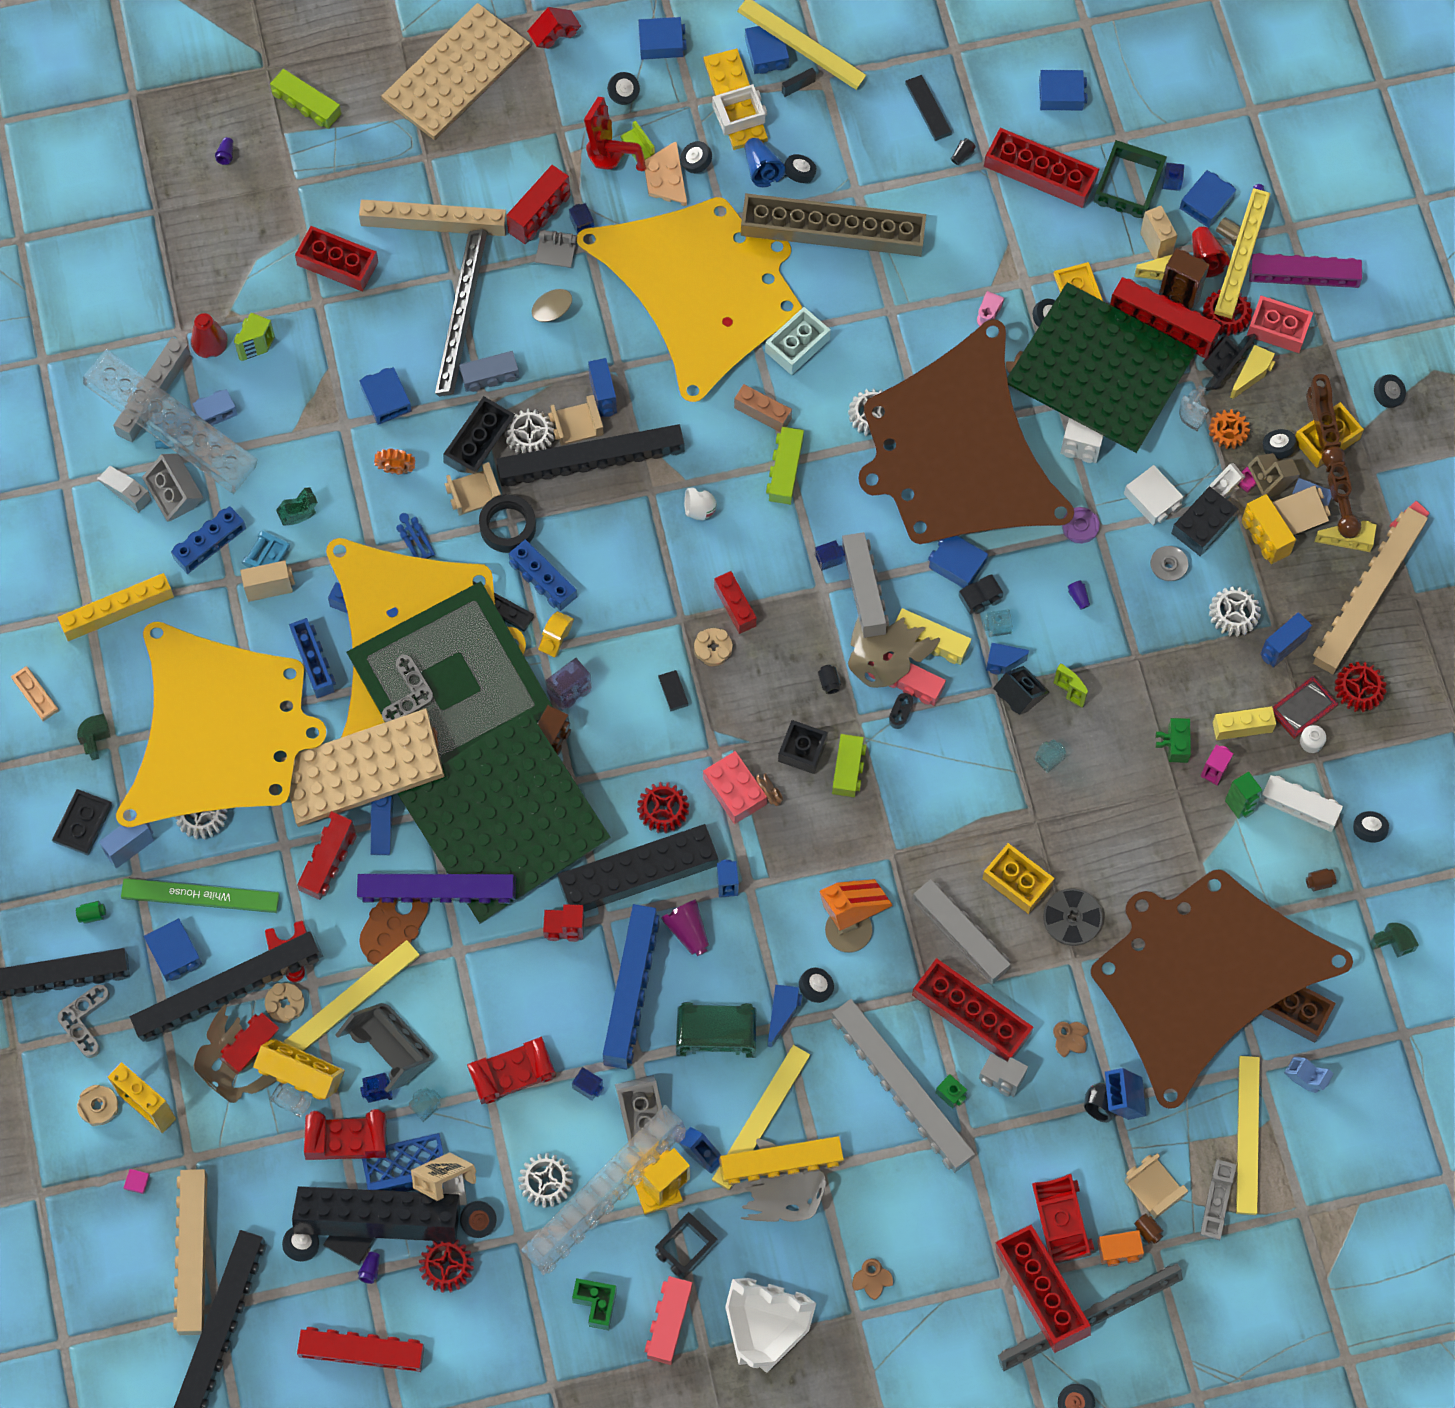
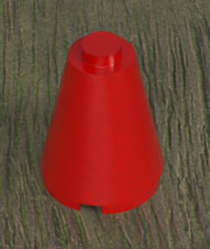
(1210, 250)
(208, 337)

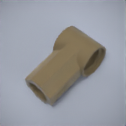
(1229, 230)

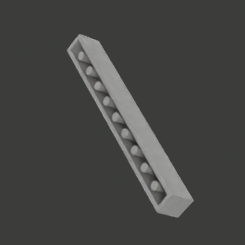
(902, 1085)

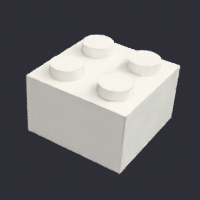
(1081, 442)

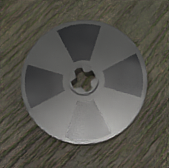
(1069, 931)

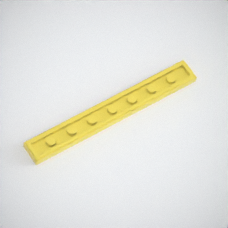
(802, 43)
(1242, 253)
(353, 997)
(767, 1106)
(1247, 1135)

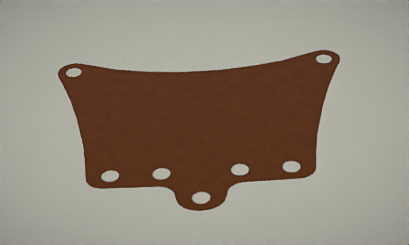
(959, 447)
(1205, 975)

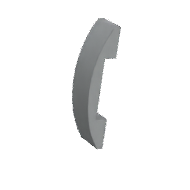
(1217, 1200)

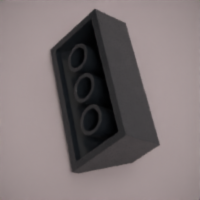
(477, 436)

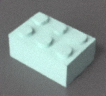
(797, 340)

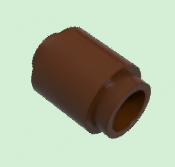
(1321, 879)
(1149, 1229)

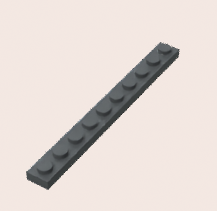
(461, 313)
(1097, 1313)

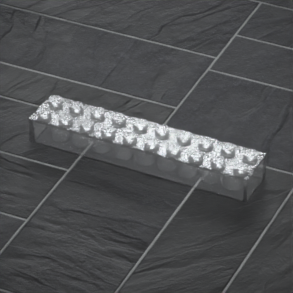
(170, 421)
(603, 1191)

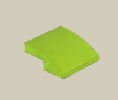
(1072, 683)

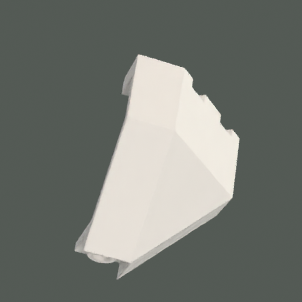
(766, 1321)

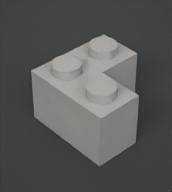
(1003, 1074)

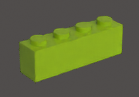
(305, 99)
(786, 465)

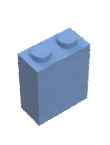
(126, 842)

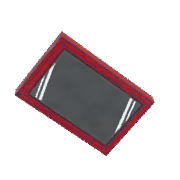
(1303, 707)

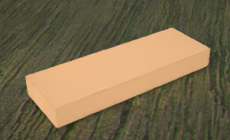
(34, 693)

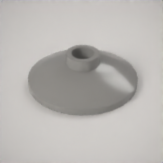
(1172, 556)

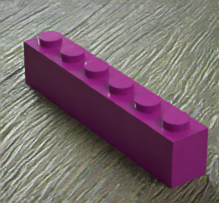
(1305, 270)

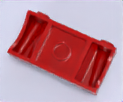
(511, 1071)
(345, 1137)
(1062, 1219)

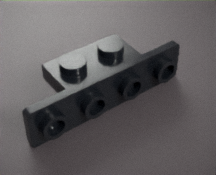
(1224, 357)

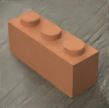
(762, 408)

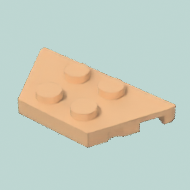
(665, 175)

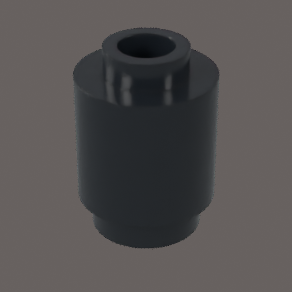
(829, 679)

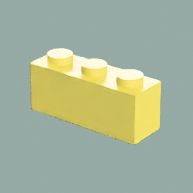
(1244, 723)

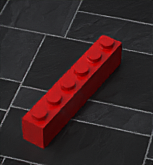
(360, 1350)

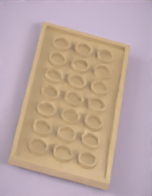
(455, 71)
(364, 767)

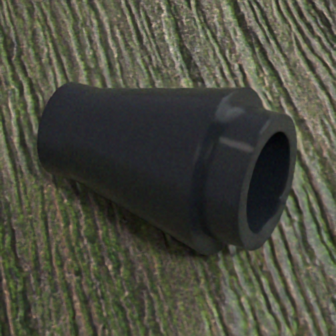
(963, 150)

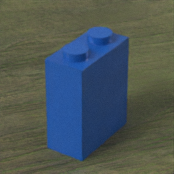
(661, 38)
(765, 51)
(1062, 90)
(1208, 198)
(602, 387)
(385, 395)
(957, 560)
(1285, 640)
(173, 950)
(1125, 1093)

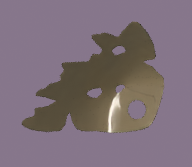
(898, 640)
(224, 1076)

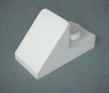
(1227, 481)

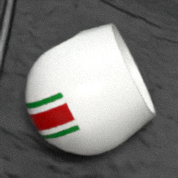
(699, 504)

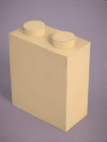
(1158, 233)
(1303, 509)
(267, 580)

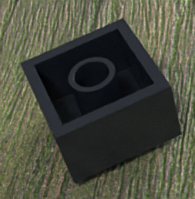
(802, 746)

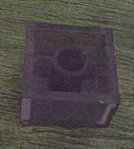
(569, 684)

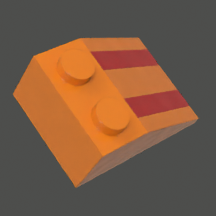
(853, 901)

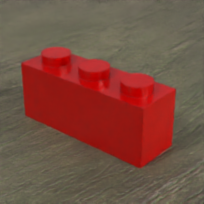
(735, 602)
(248, 1042)

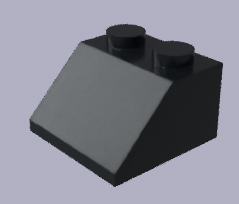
(1020, 690)

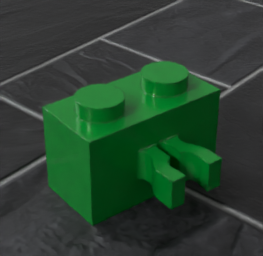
(1177, 740)

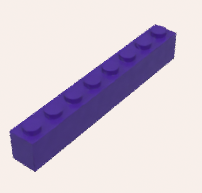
(436, 887)

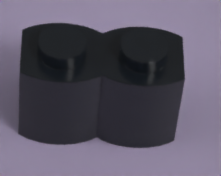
(981, 594)

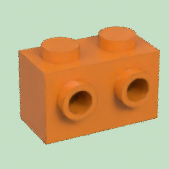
(1120, 1248)

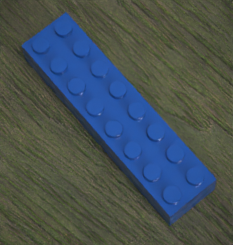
(629, 988)

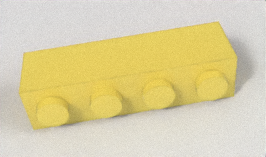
(952, 644)

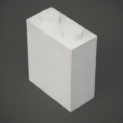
(1154, 495)

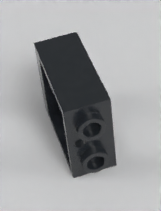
(710, 1240)

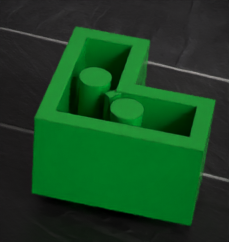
(600, 1298)

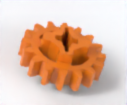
(1229, 425)
(394, 461)

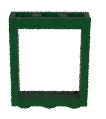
(1138, 156)

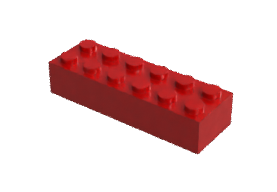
(1041, 167)
(1166, 316)
(972, 1010)
(1043, 1288)

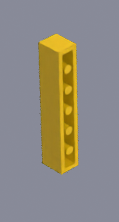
(115, 607)
(781, 1159)

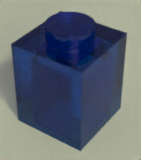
(1173, 176)
(581, 217)
(829, 555)
(588, 1084)

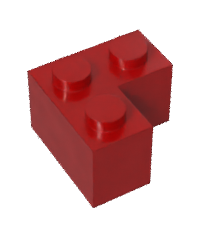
(553, 24)
(564, 923)

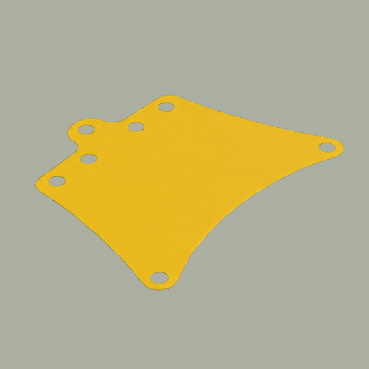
(692, 278)
(384, 580)
(216, 728)

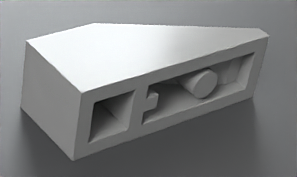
(125, 488)

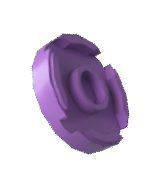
(1082, 527)

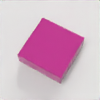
(1248, 482)
(136, 1181)

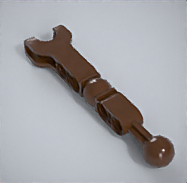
(1333, 456)

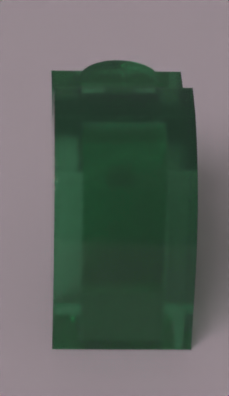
(298, 509)
(93, 730)
(1398, 936)

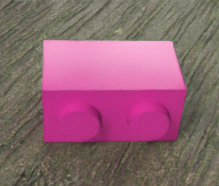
(1217, 764)

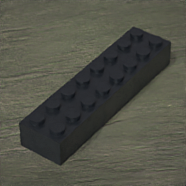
(639, 869)
(375, 1214)

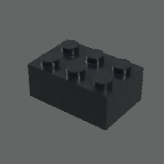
(1204, 521)

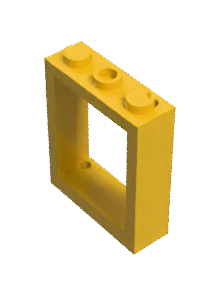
(142, 1097)

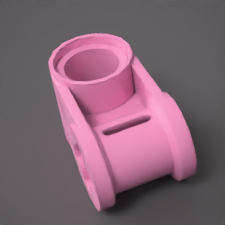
(989, 308)

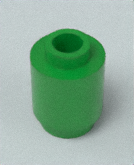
(90, 912)

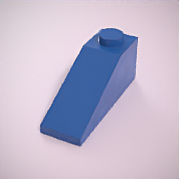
(381, 825)
(784, 1007)

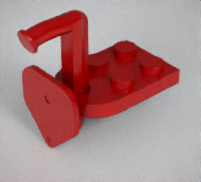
(601, 148)

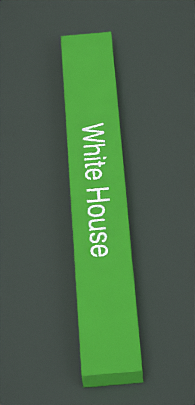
(200, 895)

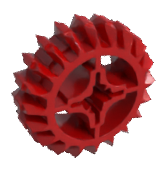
(1227, 324)
(1345, 685)
(653, 818)
(438, 1264)

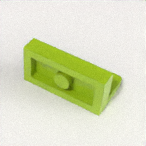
(638, 136)

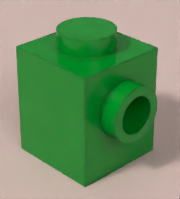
(951, 1091)

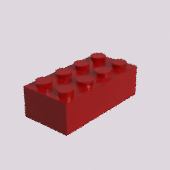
(538, 204)
(336, 258)

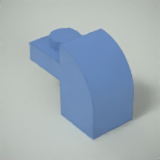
(1307, 1075)

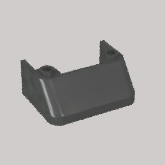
(391, 1039)

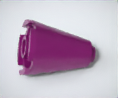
(688, 927)

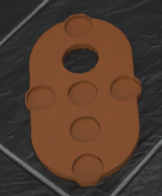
(389, 929)

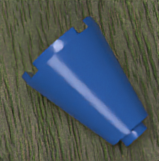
(763, 163)

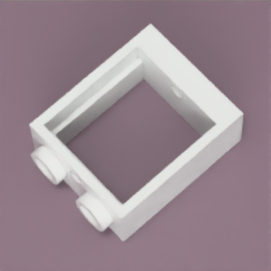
(736, 96)

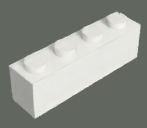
(1301, 803)

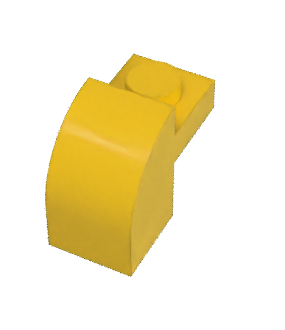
(554, 633)

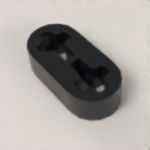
(904, 712)

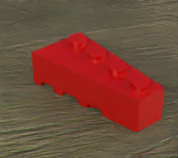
(327, 856)

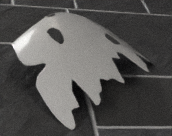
(784, 1191)

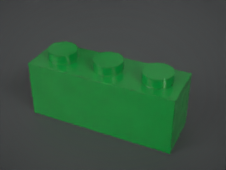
(1243, 795)

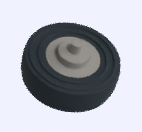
(1389, 391)

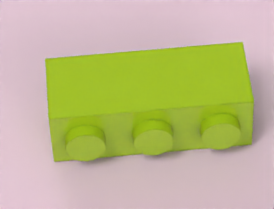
(848, 765)

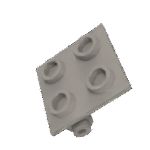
(556, 248)

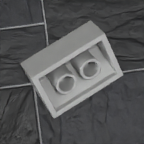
(172, 486)

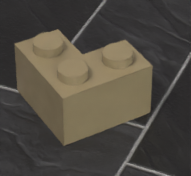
(1272, 475)

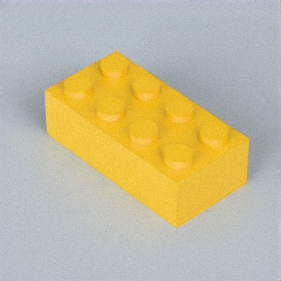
(298, 1069)

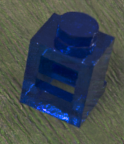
(374, 1088)

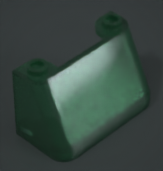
(716, 1029)

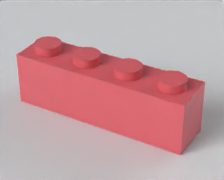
(918, 683)
(669, 1320)

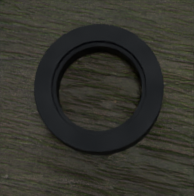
(499, 503)

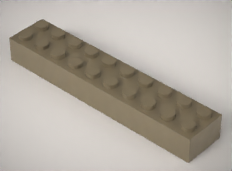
(833, 224)

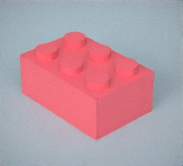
(1280, 324)
(734, 787)

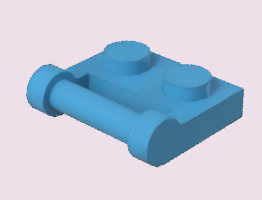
(272, 553)

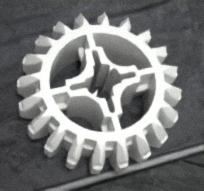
(861, 421)
(515, 432)
(1226, 599)
(199, 828)
(553, 1183)

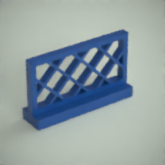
(402, 1182)

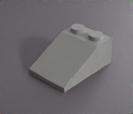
(638, 1103)

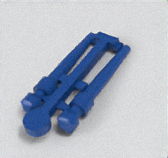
(404, 518)

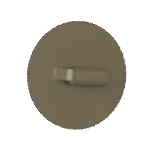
(551, 305)
(851, 938)

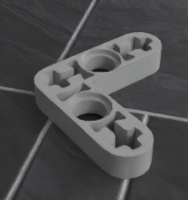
(415, 690)
(77, 1016)

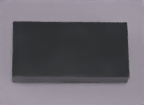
(798, 82)
(673, 690)

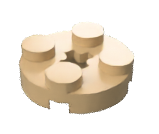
(705, 639)
(289, 1012)
(101, 1094)

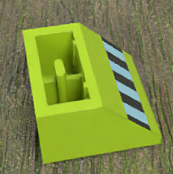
(254, 337)

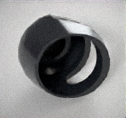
(1097, 1097)

